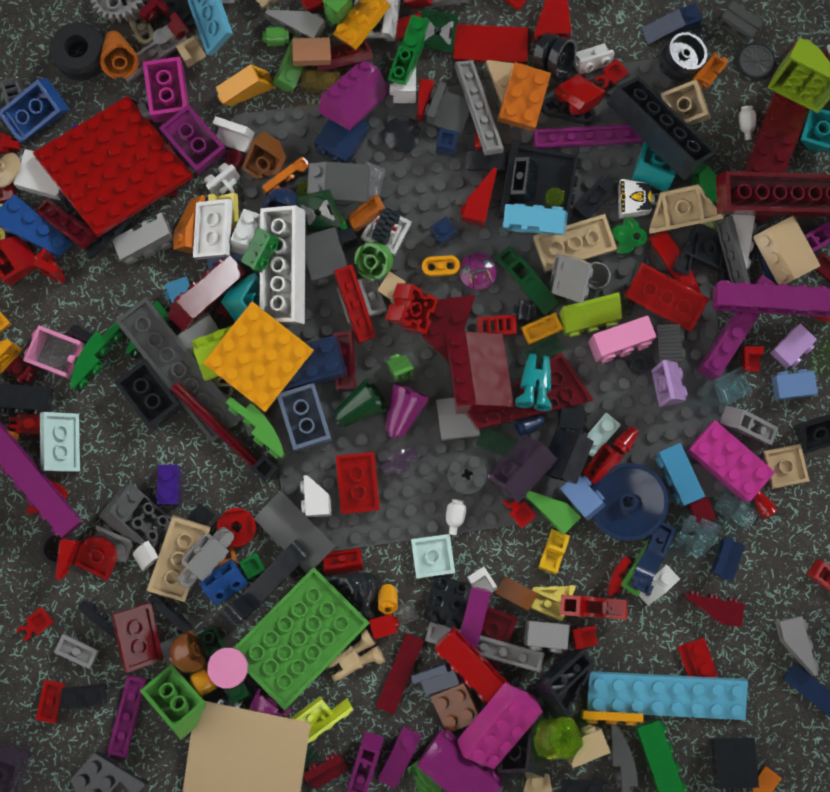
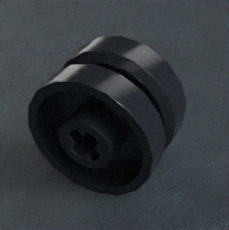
(555, 55)
(683, 56)

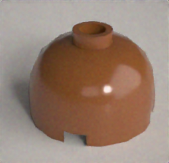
(186, 653)

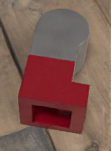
(171, 33)

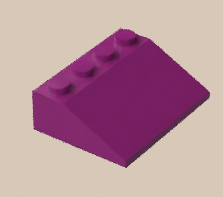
(452, 771)

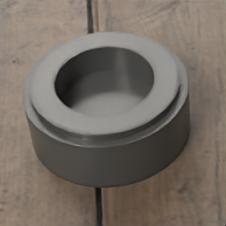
(144, 109)

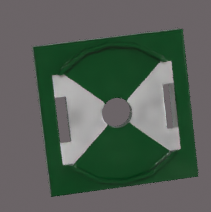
(444, 22)
(319, 200)

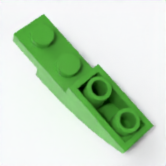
(264, 432)

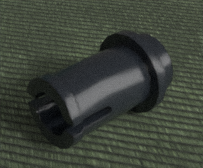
(79, 333)

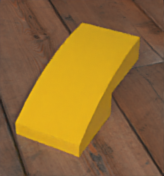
(553, 552)

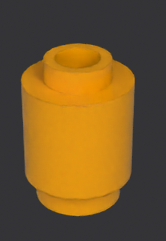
(387, 599)

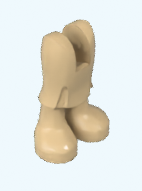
(350, 659)

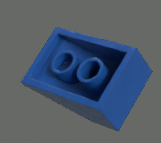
(33, 110)

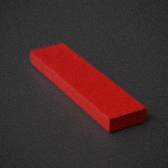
(354, 303)

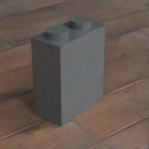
(323, 255)

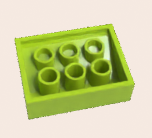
(804, 76)

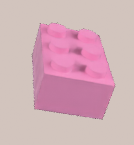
(622, 340)

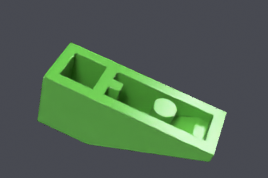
(287, 74)
(400, 368)
(556, 512)

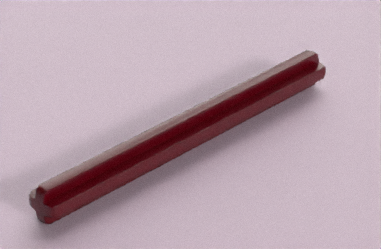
(214, 424)

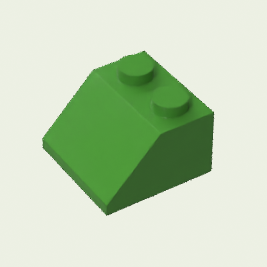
(336, 10)

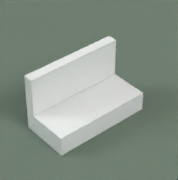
(233, 134)

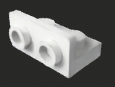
(593, 59)

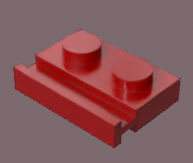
(697, 659)

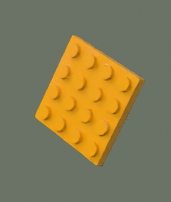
(258, 356)

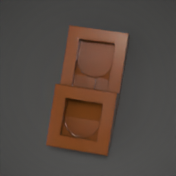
(516, 593)

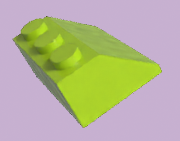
(591, 315)
(204, 346)

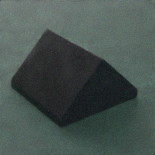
(813, 433)

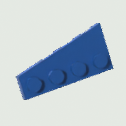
(30, 227)

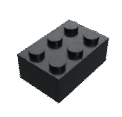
(148, 395)

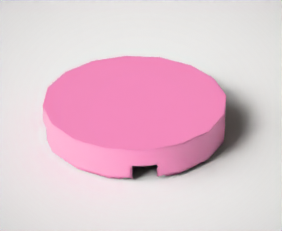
(227, 668)

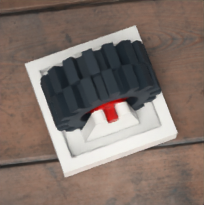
(388, 229)

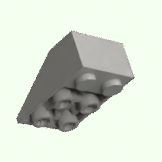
(570, 277)

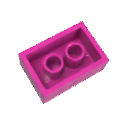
(165, 88)

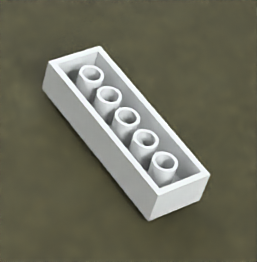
(284, 277)

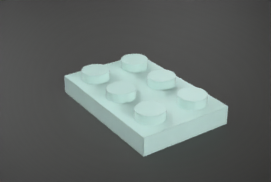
(59, 442)

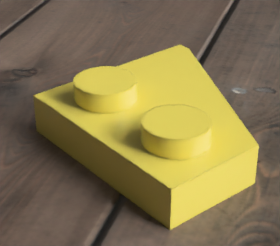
(549, 600)

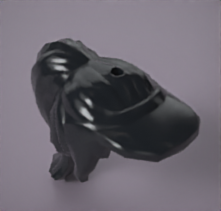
(359, 587)

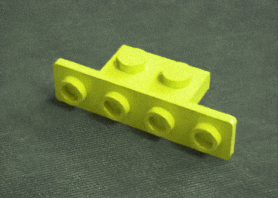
(321, 716)

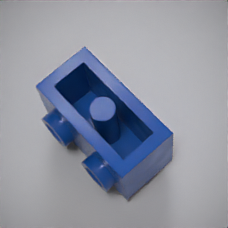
(223, 582)

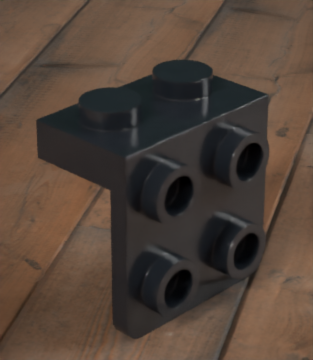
(447, 601)

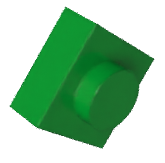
(252, 566)

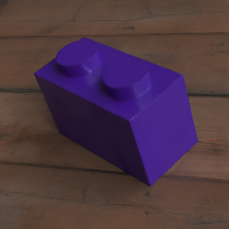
(169, 485)

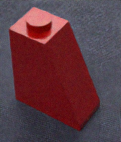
(553, 19)

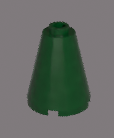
(360, 405)

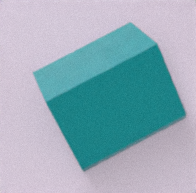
(817, 131)

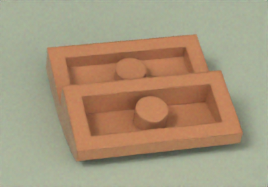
(311, 51)

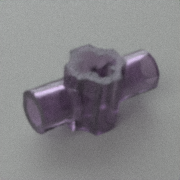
(399, 461)

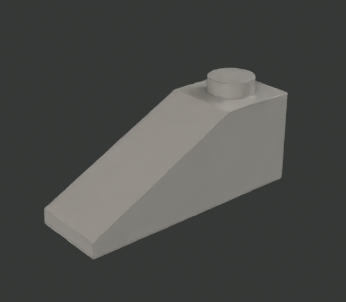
(298, 22)
(748, 424)

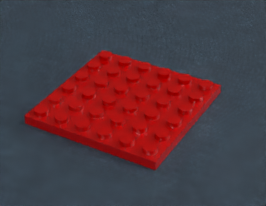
(112, 166)

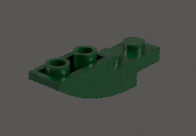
(527, 280)
(212, 642)

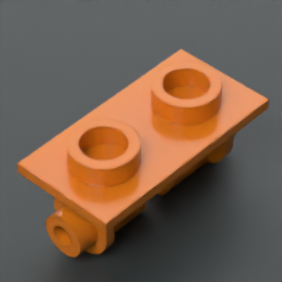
(707, 73)

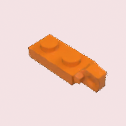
(286, 175)

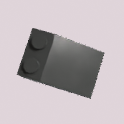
(345, 180)

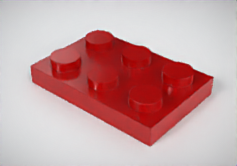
(357, 483)

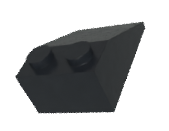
(523, 759)

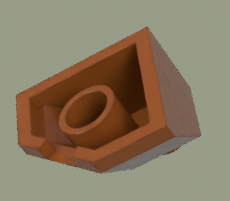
(264, 156)

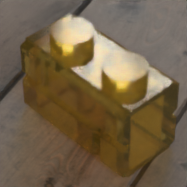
(318, 81)

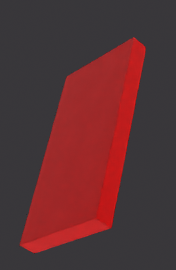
(491, 43)
(666, 297)

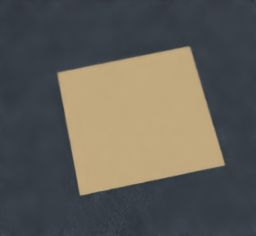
(245, 752)

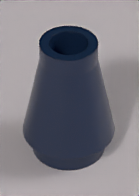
(528, 424)

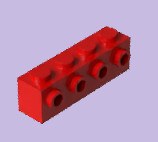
(470, 664)

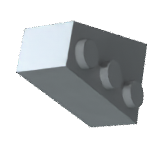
(144, 240)

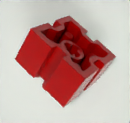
(411, 308)

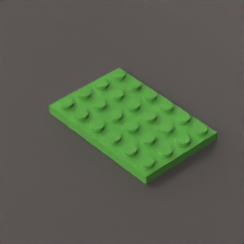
(300, 638)

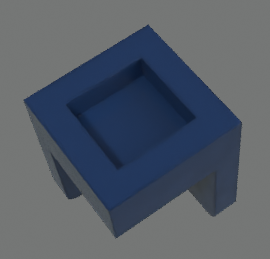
(446, 142)

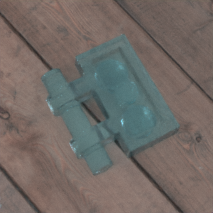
(703, 536)

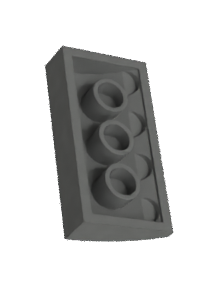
(288, 523)

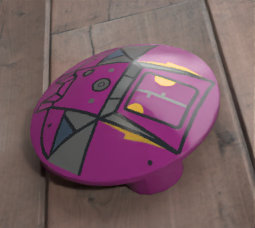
(478, 271)

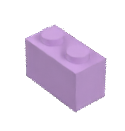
(793, 346)

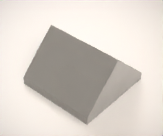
(203, 326)

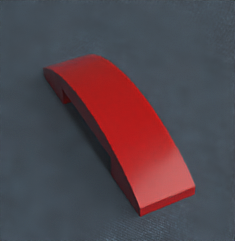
(668, 252)

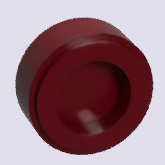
(235, 158)

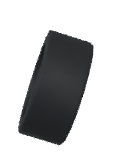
(43, 548)

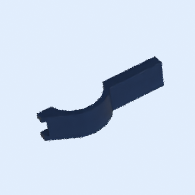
(652, 559)

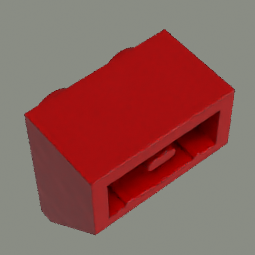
(15, 260)

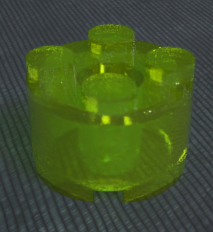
(558, 738)

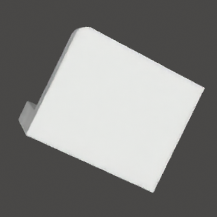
(482, 580)

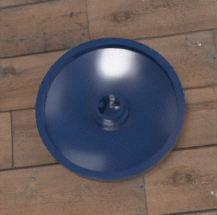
(633, 501)

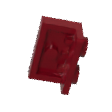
(326, 770)

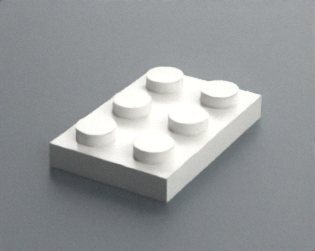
(212, 229)

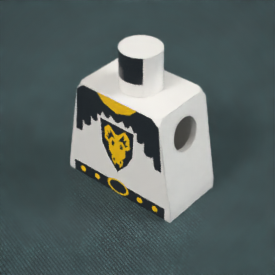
(635, 199)

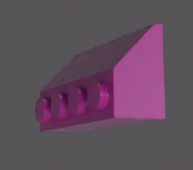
(354, 95)

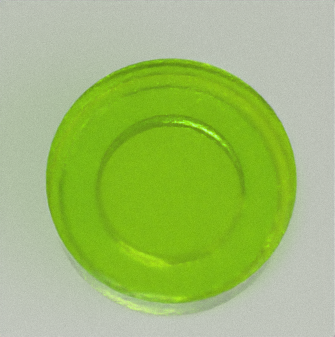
(555, 197)

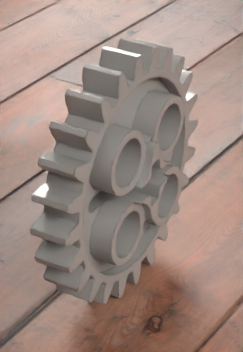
(116, 10)

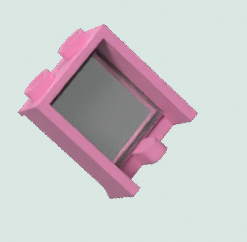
(53, 352)

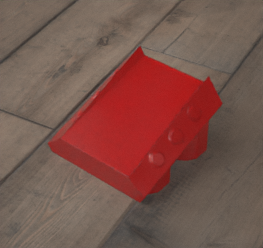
(580, 94)

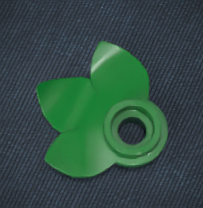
(625, 236)

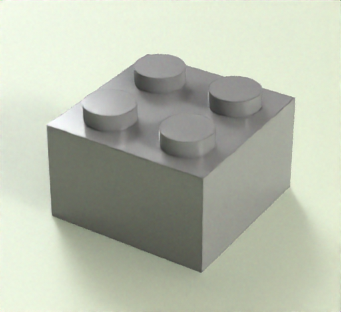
(546, 634)

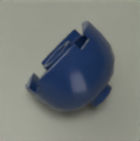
(280, 197)

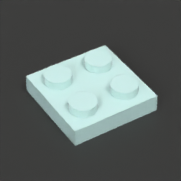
(433, 556)

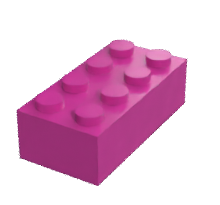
(730, 461)
(499, 726)

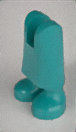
(535, 381)

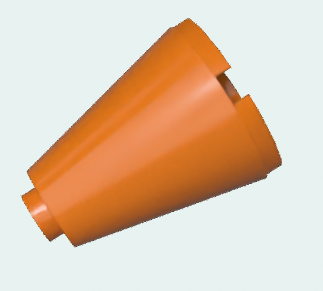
(119, 57)

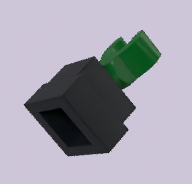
(347, 236)

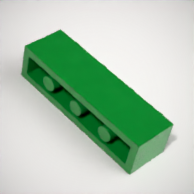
(659, 757)

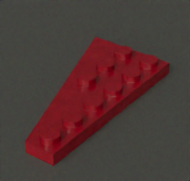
(565, 392)

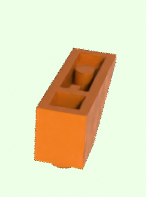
(184, 231)

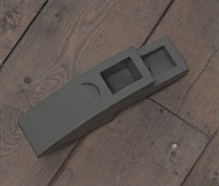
(621, 757)

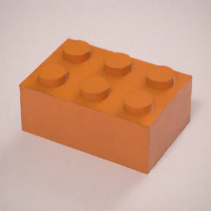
(523, 97)

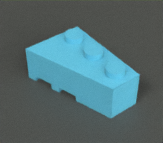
(535, 219)

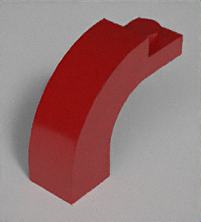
(594, 607)

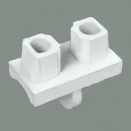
(224, 181)

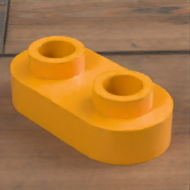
(440, 264)

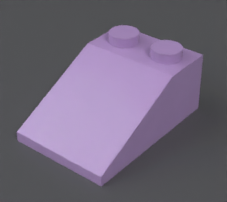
(668, 383)

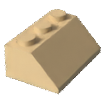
(786, 251)

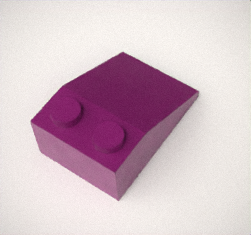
(193, 140)

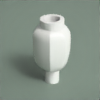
(747, 121)
(455, 515)

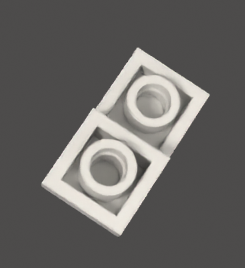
(145, 555)

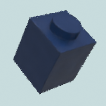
(443, 231)

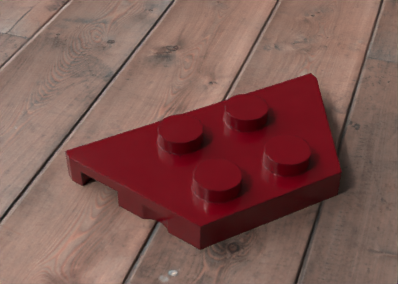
(448, 317)

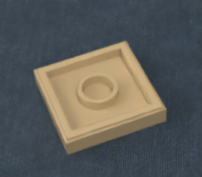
(788, 466)

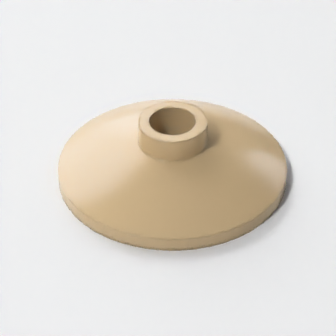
(8, 169)

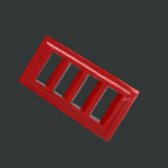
(425, 90)
(503, 318)
(604, 453)
(66, 553)
(817, 573)

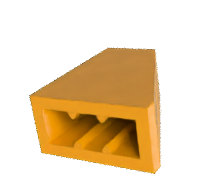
(244, 85)

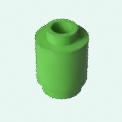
(276, 36)

